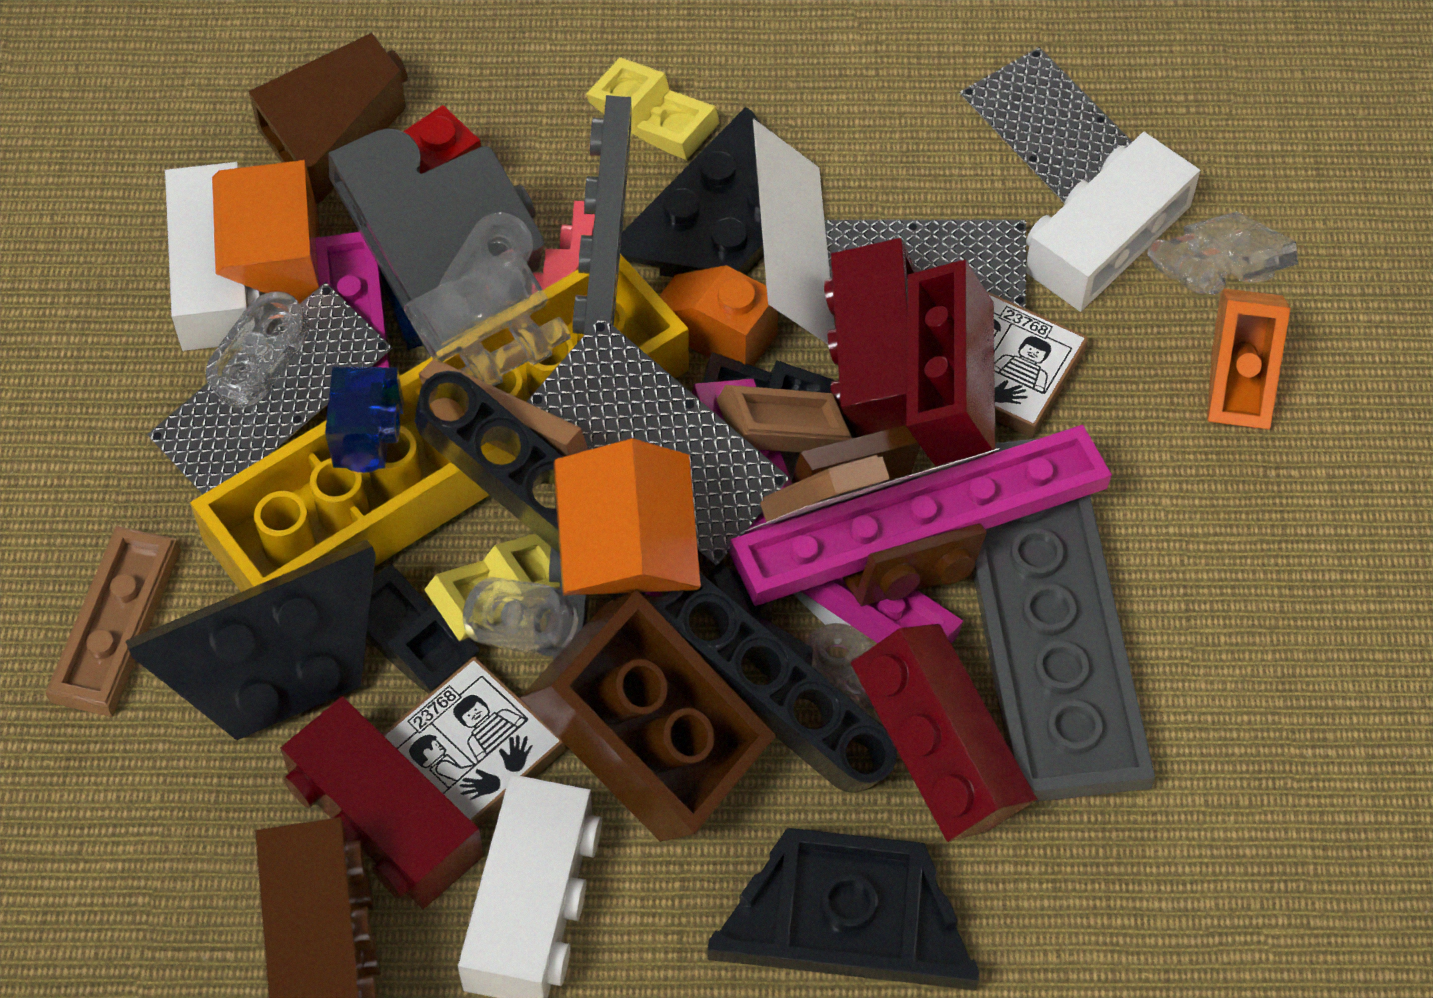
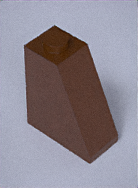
(330, 105)

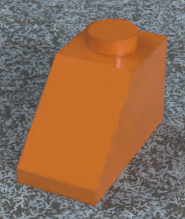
(723, 312)
(1246, 357)

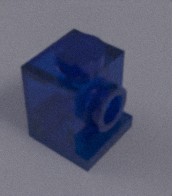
(363, 416)

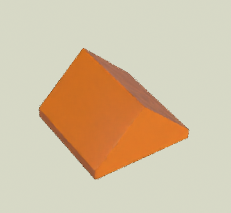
(267, 228)
(626, 520)

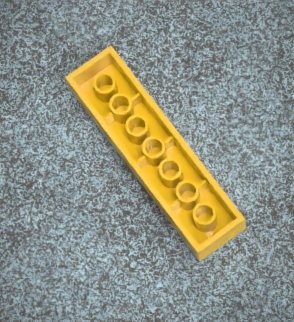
(303, 509)

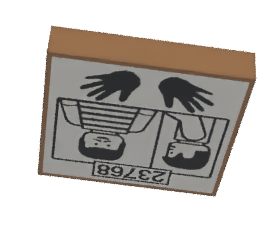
(1030, 364)
(473, 738)

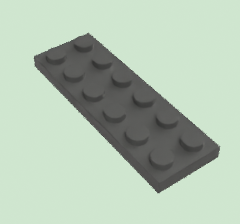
(1060, 654)

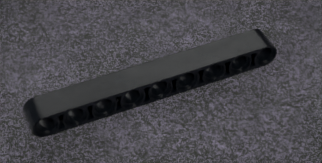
(738, 631)

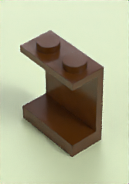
(909, 566)

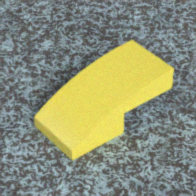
(658, 114)
(516, 559)

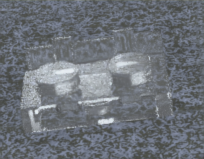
(1221, 248)
(481, 304)

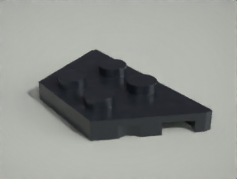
(706, 212)
(269, 645)
(848, 912)

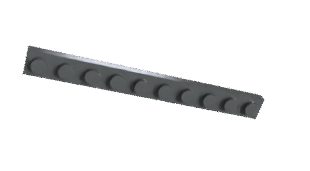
(601, 252)

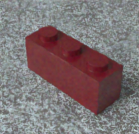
(870, 333)
(950, 363)
(943, 731)
(383, 801)

